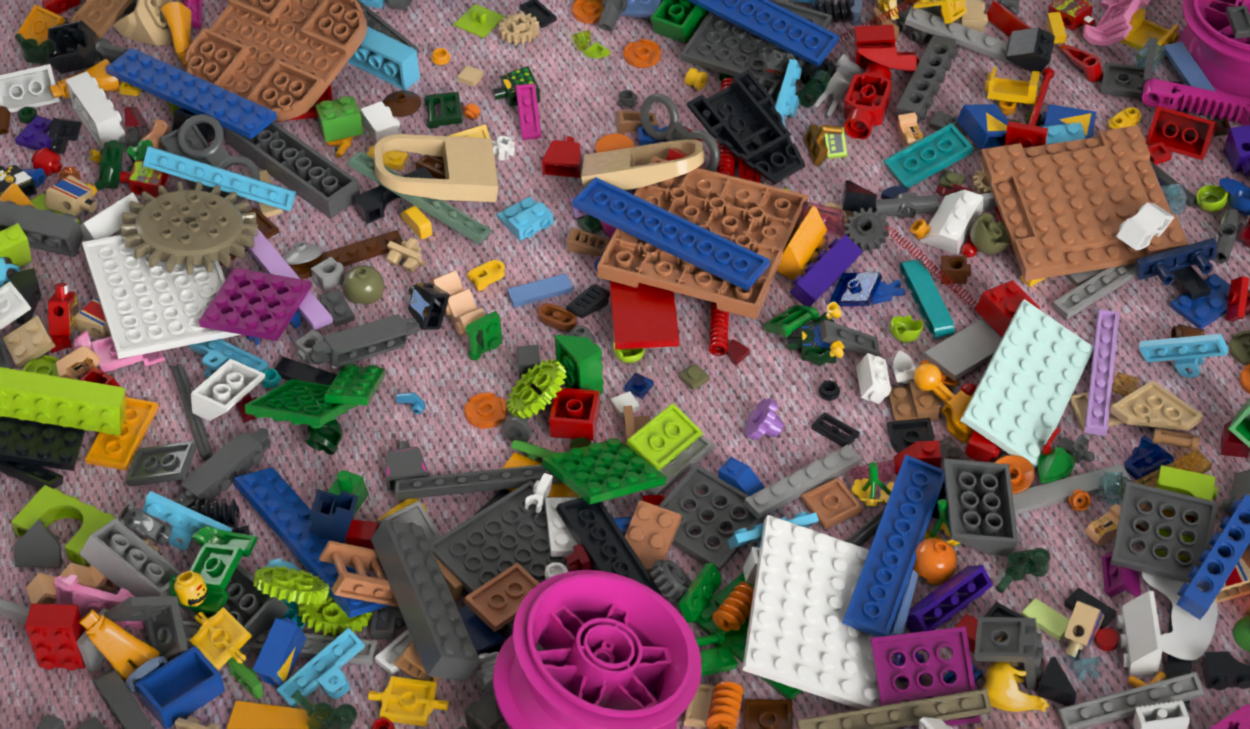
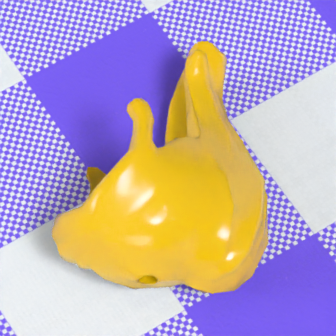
(1004, 691)

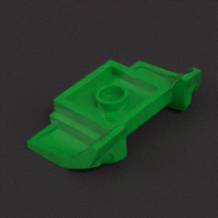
(216, 564)

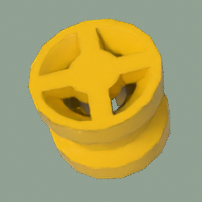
(696, 78)

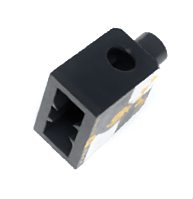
(19, 177)

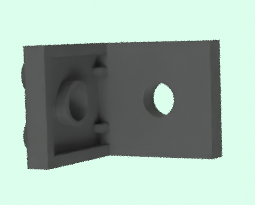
(1134, 76)
(160, 617)
(1021, 645)

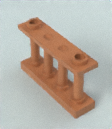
(358, 585)

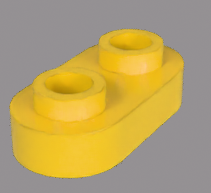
(1125, 118)

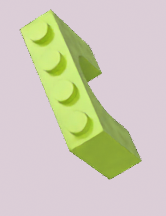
(15, 246)
(1185, 483)
(53, 505)

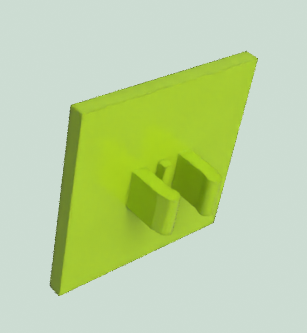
(479, 20)

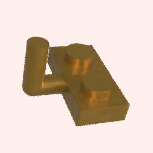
(815, 143)

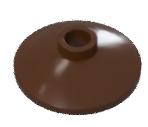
(402, 103)

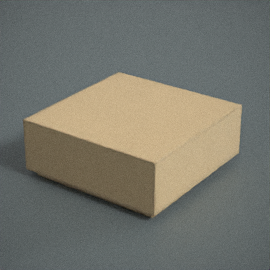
(470, 76)

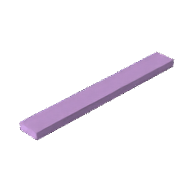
(274, 264)
(1102, 373)

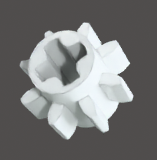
(503, 148)

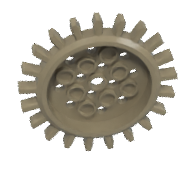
(213, 231)

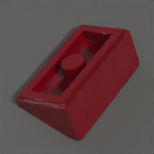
(134, 117)

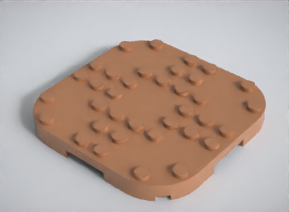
(278, 50)

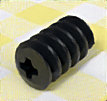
(837, 10)
(222, 513)

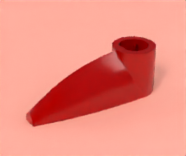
(1085, 61)

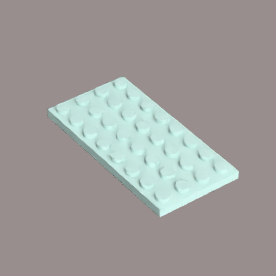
(1027, 383)

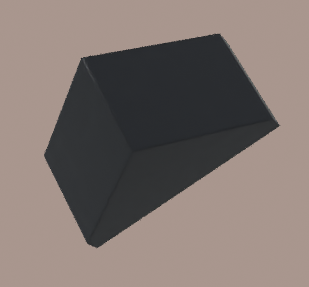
(857, 197)
(1056, 685)

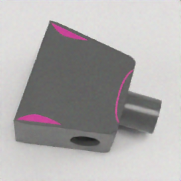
(404, 463)

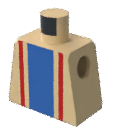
(70, 197)
(1083, 618)

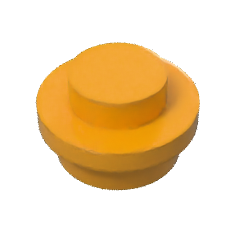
(440, 56)

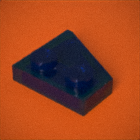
(1147, 459)

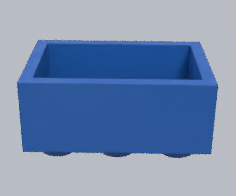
(180, 687)

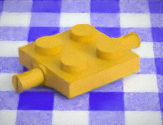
(220, 638)
(408, 701)

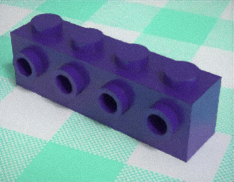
(825, 271)
(948, 599)

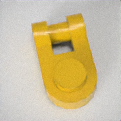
(493, 271)

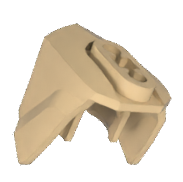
(146, 24)

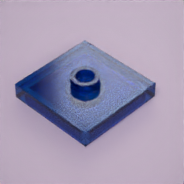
(856, 289)

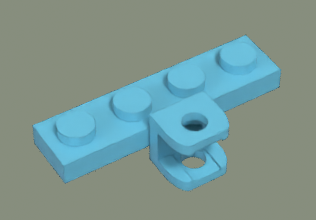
(787, 102)
(1187, 351)
(218, 352)
(184, 520)
(743, 537)
(324, 670)

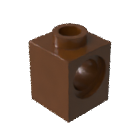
(955, 268)

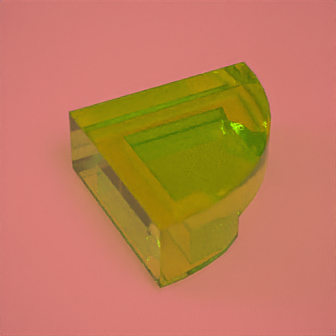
(582, 39)

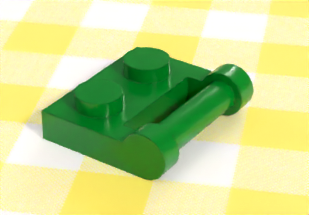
(791, 320)
(489, 335)
(716, 659)

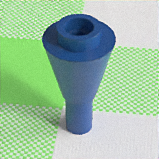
(37, 175)

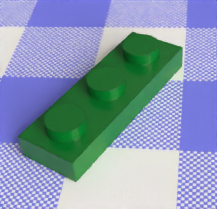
(700, 592)

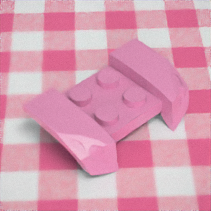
(1115, 22)
(108, 356)
(87, 598)

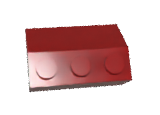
(1182, 132)

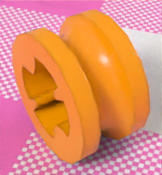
(1007, 110)
(920, 228)

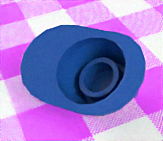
(1238, 195)

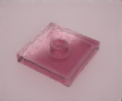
(832, 217)

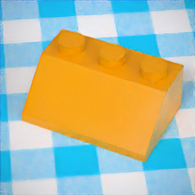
(803, 245)

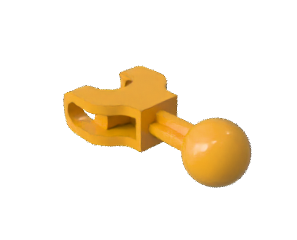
(928, 378)

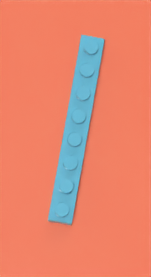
(212, 176)

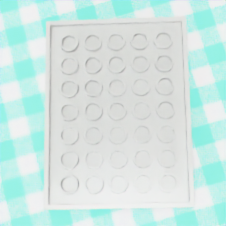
(147, 305)
(799, 613)

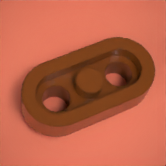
(559, 317)

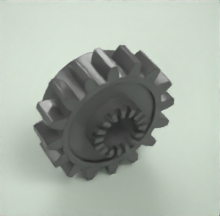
(867, 220)
(670, 579)

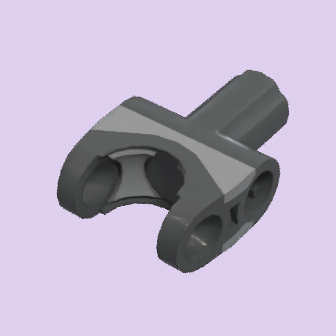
(145, 524)

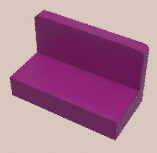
(1119, 578)

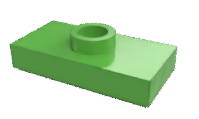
(534, 452)
(246, 678)

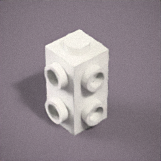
(873, 378)

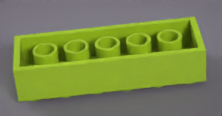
(62, 401)

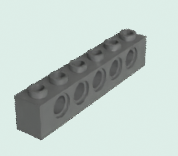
(927, 77)

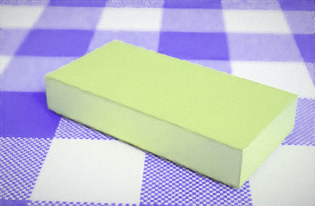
(1047, 619)

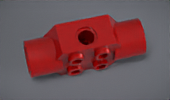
(867, 101)

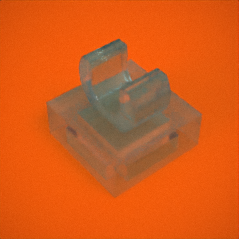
(1086, 665)

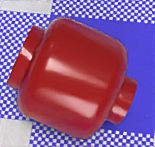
(47, 160)

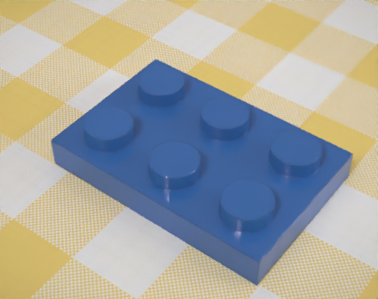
(1207, 308)

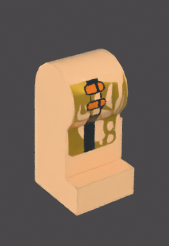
(909, 129)
(77, 363)
(1105, 527)

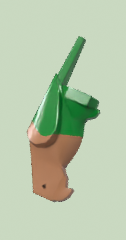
(138, 152)

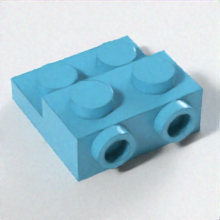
(526, 218)

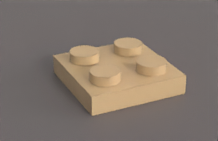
(29, 341)

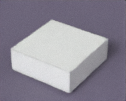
(625, 399)

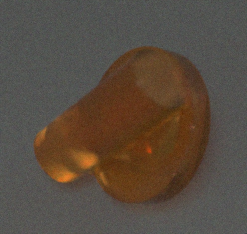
(69, 171)

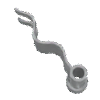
(840, 81)

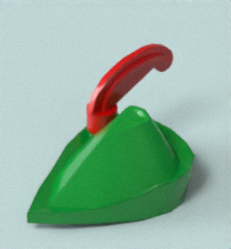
(1054, 462)

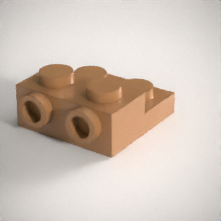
(913, 403)

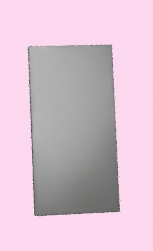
(965, 350)
(683, 464)

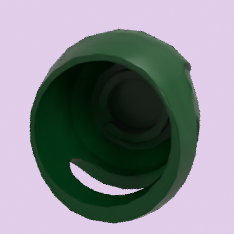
(325, 438)

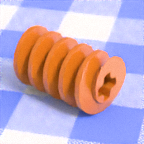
(734, 608)
(725, 706)

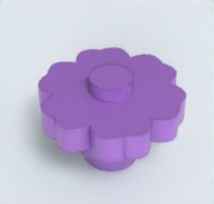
(764, 420)

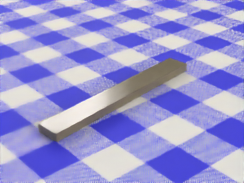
(906, 713)

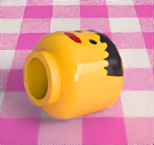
(190, 588)

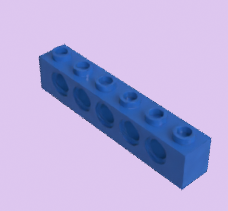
(1196, 601)

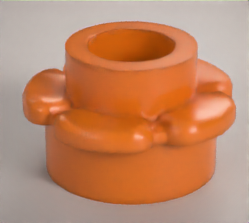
(471, 111)
(1083, 504)

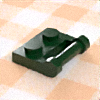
(449, 108)

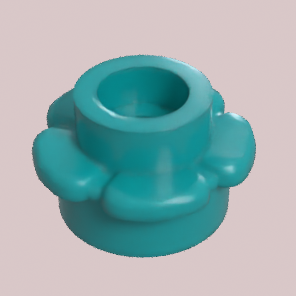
(271, 374)

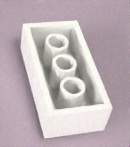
(94, 109)

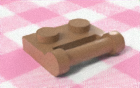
(1176, 438)

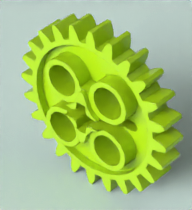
(525, 400)
(291, 585)
(331, 618)

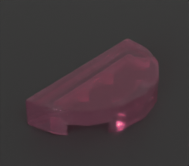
(885, 471)

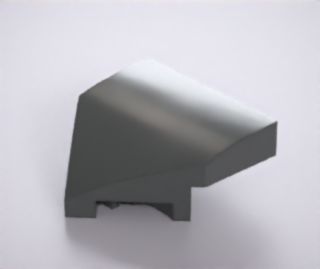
(38, 548)

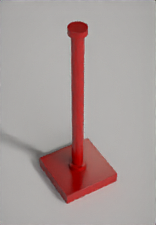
(1029, 134)

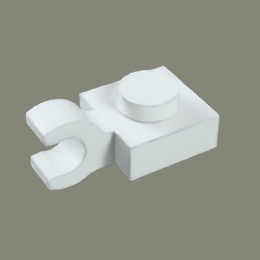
(541, 489)

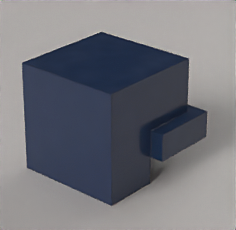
(332, 515)

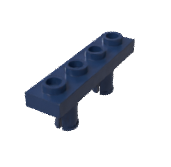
(1165, 262)

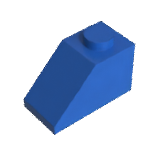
(740, 476)

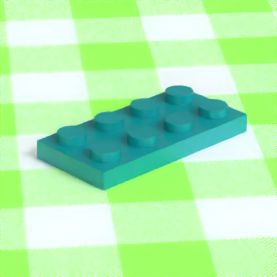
(928, 156)

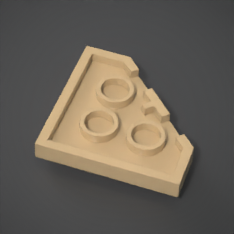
(1157, 408)

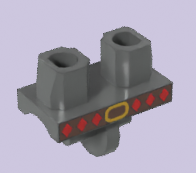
(774, 63)

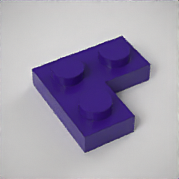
(35, 135)

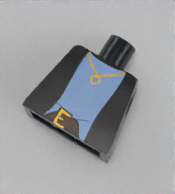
(428, 305)

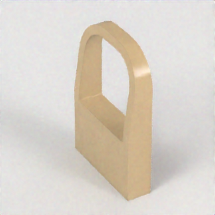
(467, 167)
(632, 168)

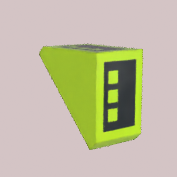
(835, 144)

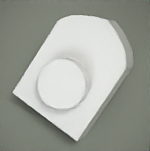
(903, 367)

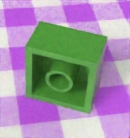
(339, 118)

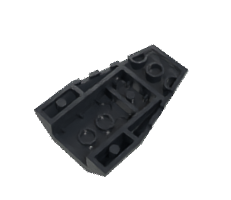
(750, 126)

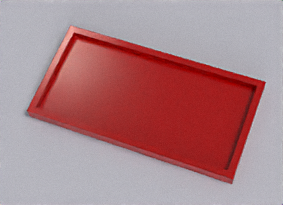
(643, 316)

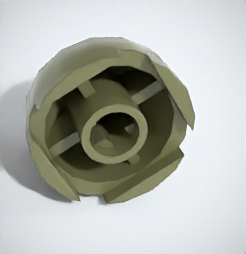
(988, 235)
(363, 285)

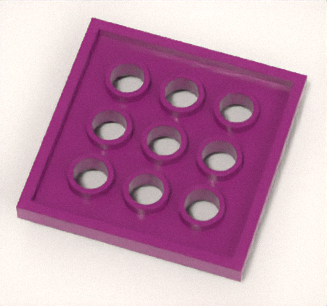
(276, 318)
(929, 641)

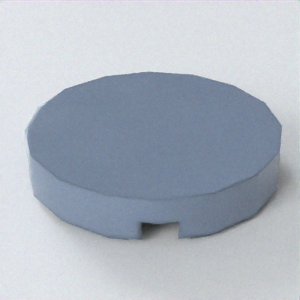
(144, 670)

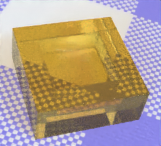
(1124, 384)

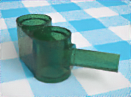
(32, 51)
(814, 88)
(1025, 562)
(331, 716)

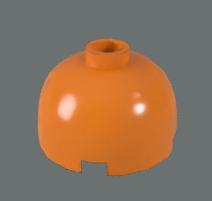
(935, 560)

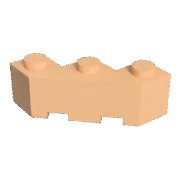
(461, 305)
(42, 588)

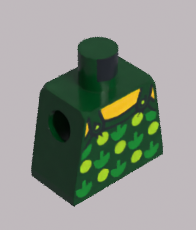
(508, 85)

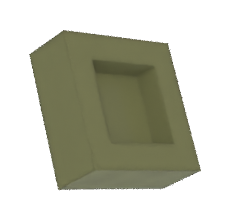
(951, 178)
(694, 376)

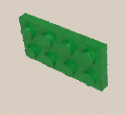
(355, 385)

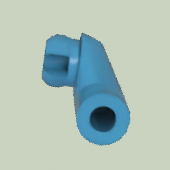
(413, 399)

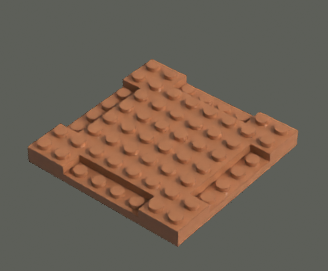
(1070, 199)
(729, 206)

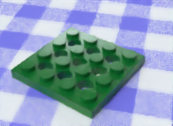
(297, 402)
(603, 471)

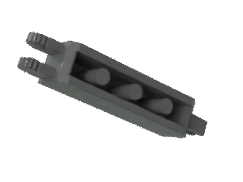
(364, 341)
(221, 468)

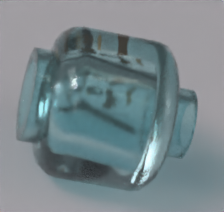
(1112, 487)

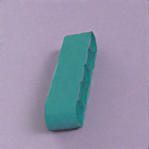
(928, 298)

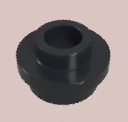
(829, 386)

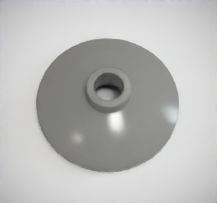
(302, 253)

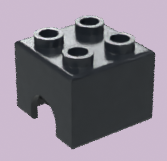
(73, 47)

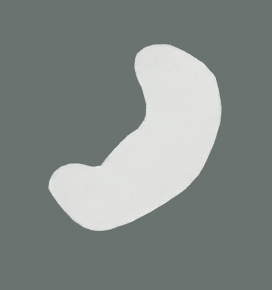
(1189, 635)

